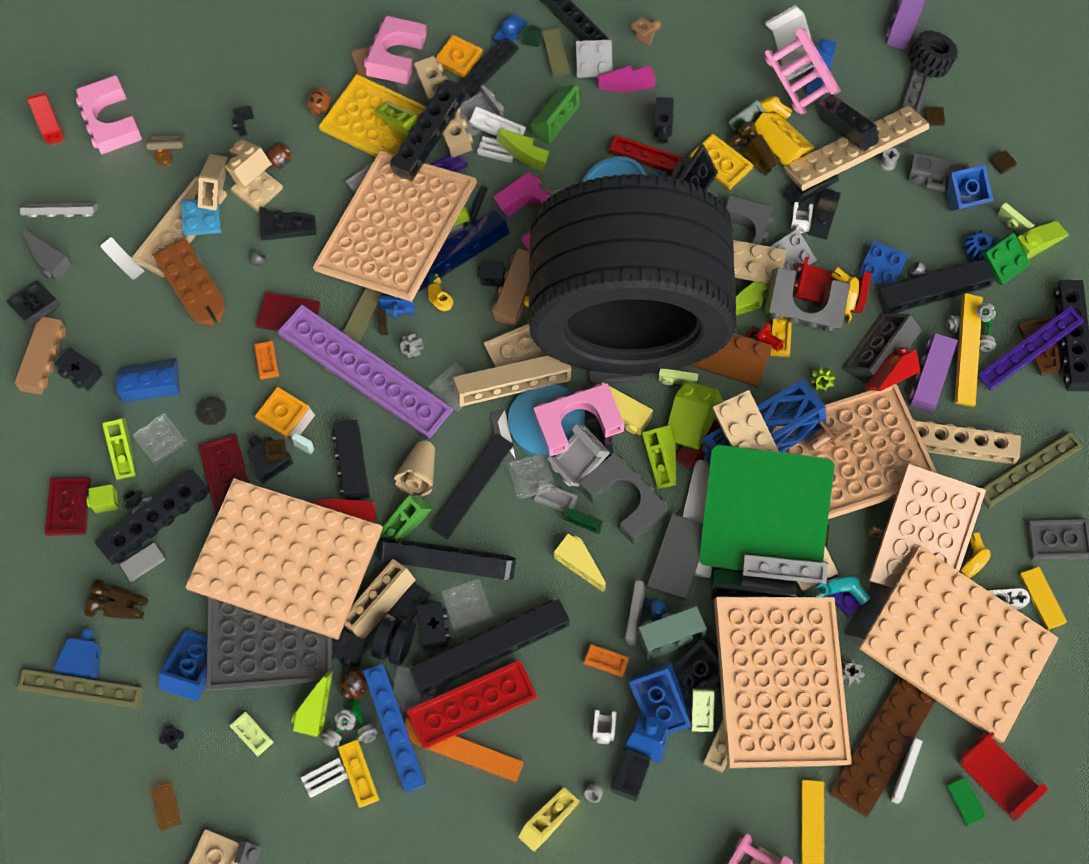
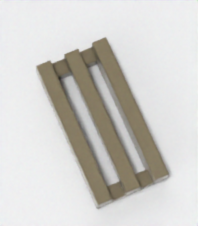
(166, 142)

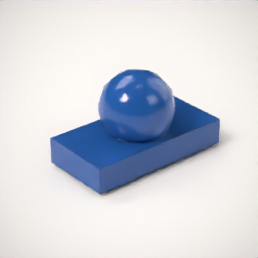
(510, 28)

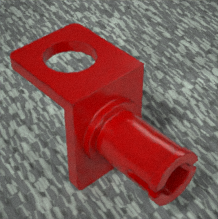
(764, 335)

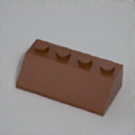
(739, 360)

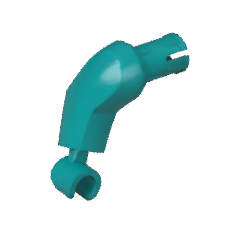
(842, 584)

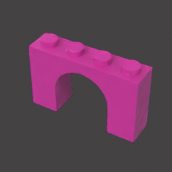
(520, 193)

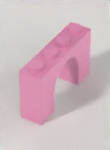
(391, 33)
(106, 135)
(596, 400)

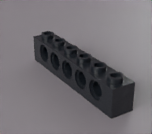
(435, 126)
(1074, 291)
(141, 517)

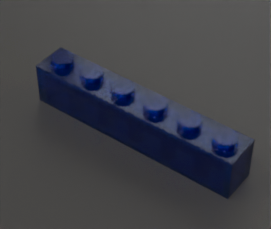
(466, 245)

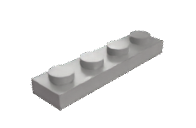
(52, 209)
(785, 569)

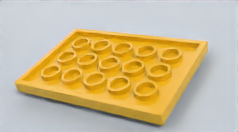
(354, 118)

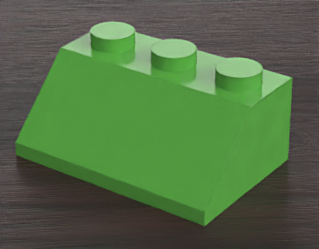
(555, 113)

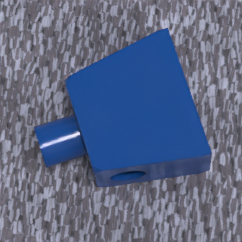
(80, 657)
(648, 738)

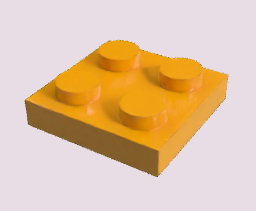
(459, 56)
(282, 412)

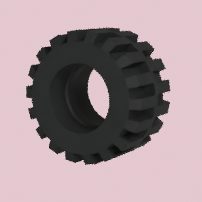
(933, 54)

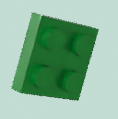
(1006, 258)

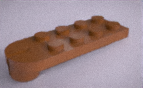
(191, 282)

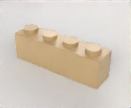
(378, 599)

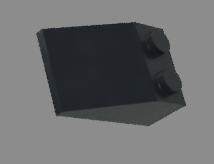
(698, 670)

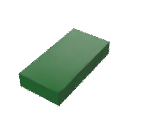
(966, 801)

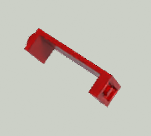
(813, 281)
(1001, 777)

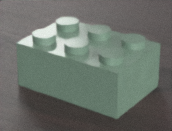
(671, 632)

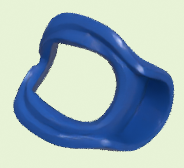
(657, 609)

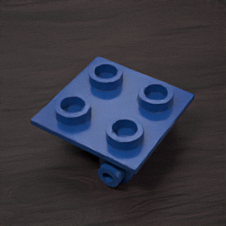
(883, 263)

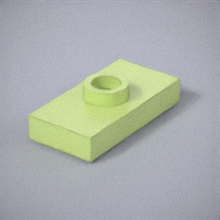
(1014, 219)
(702, 710)
(251, 734)

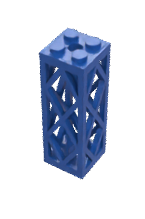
(803, 397)

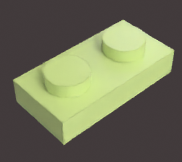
(672, 377)

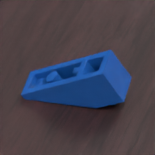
(826, 50)

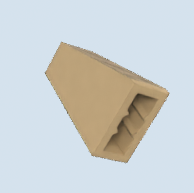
(212, 181)

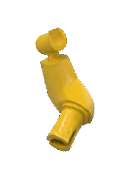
(773, 104)
(853, 291)
(438, 298)
(979, 557)

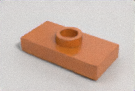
(266, 360)
(606, 660)

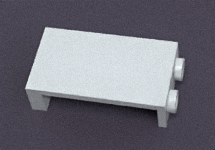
(784, 31)

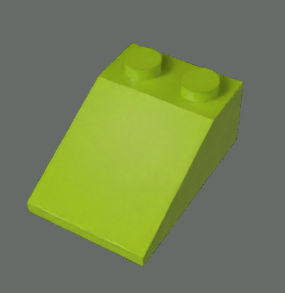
(693, 413)

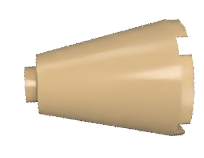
(417, 470)

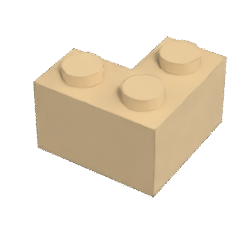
(246, 163)

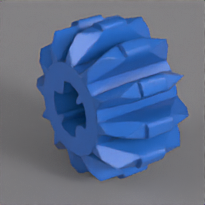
(978, 243)

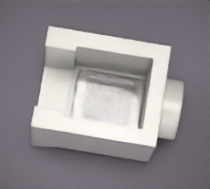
(801, 219)
(604, 727)

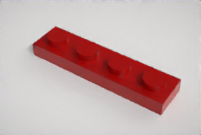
(644, 154)

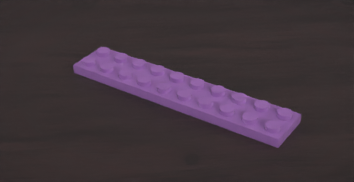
(365, 372)

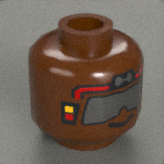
(278, 155)
(353, 685)

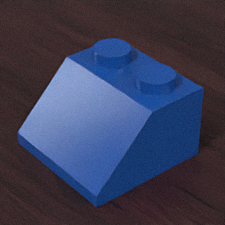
(968, 188)

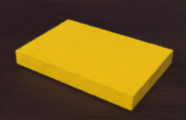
(728, 162)

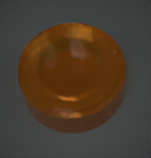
(163, 157)

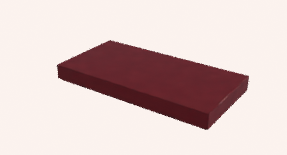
(222, 464)

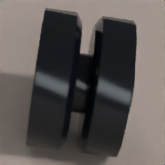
(393, 640)

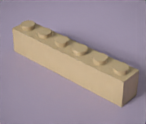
(510, 379)

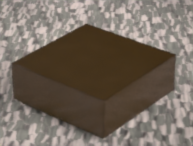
(935, 116)
(1003, 162)
(382, 321)
(275, 450)

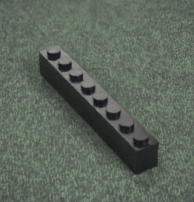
(490, 646)

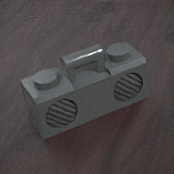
(933, 171)

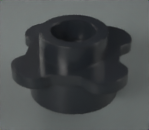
(132, 498)
(165, 738)

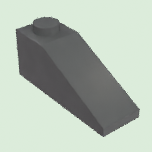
(52, 262)

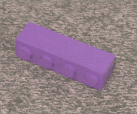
(904, 23)
(933, 373)

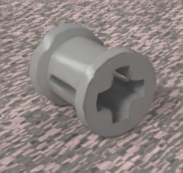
(889, 159)

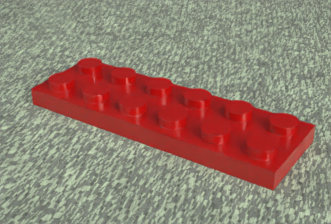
(471, 704)

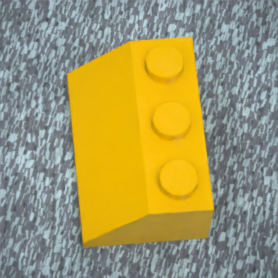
(783, 138)

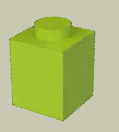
(103, 499)

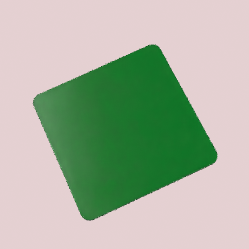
(765, 506)

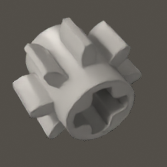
(411, 345)
(855, 671)

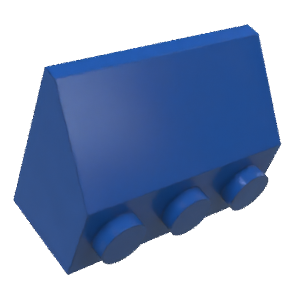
(148, 380)

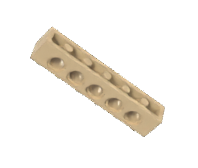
(458, 143)
(968, 448)

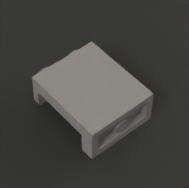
(483, 100)
(583, 456)

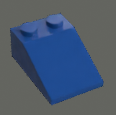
(186, 667)
(661, 697)

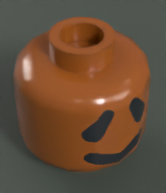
(318, 101)

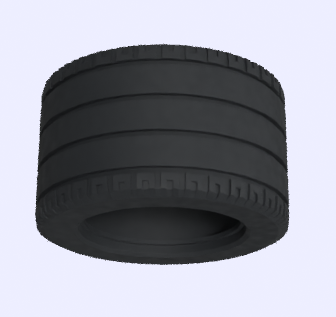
(631, 275)

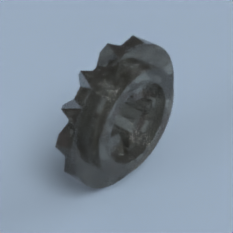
(213, 417)

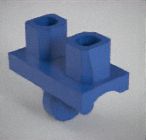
(396, 305)

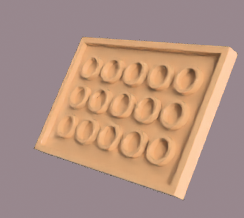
(929, 514)

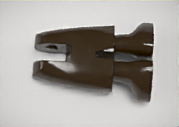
(755, 148)
(120, 602)

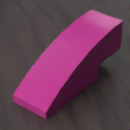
(627, 80)

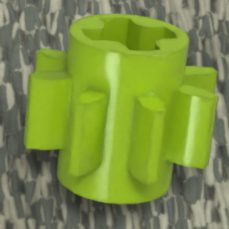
(828, 378)

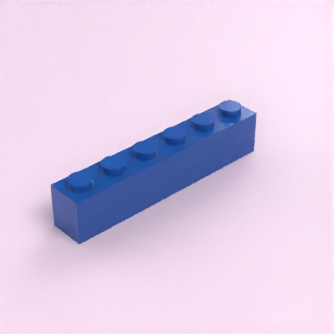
(394, 728)

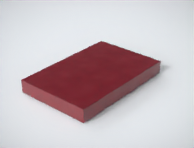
(279, 308)
(67, 506)

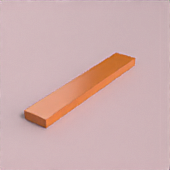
(474, 755)

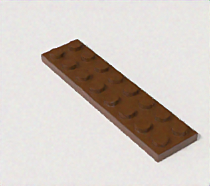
(883, 747)

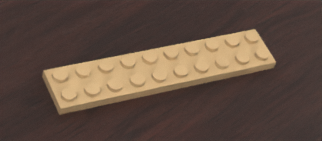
(746, 429)

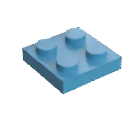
(199, 220)

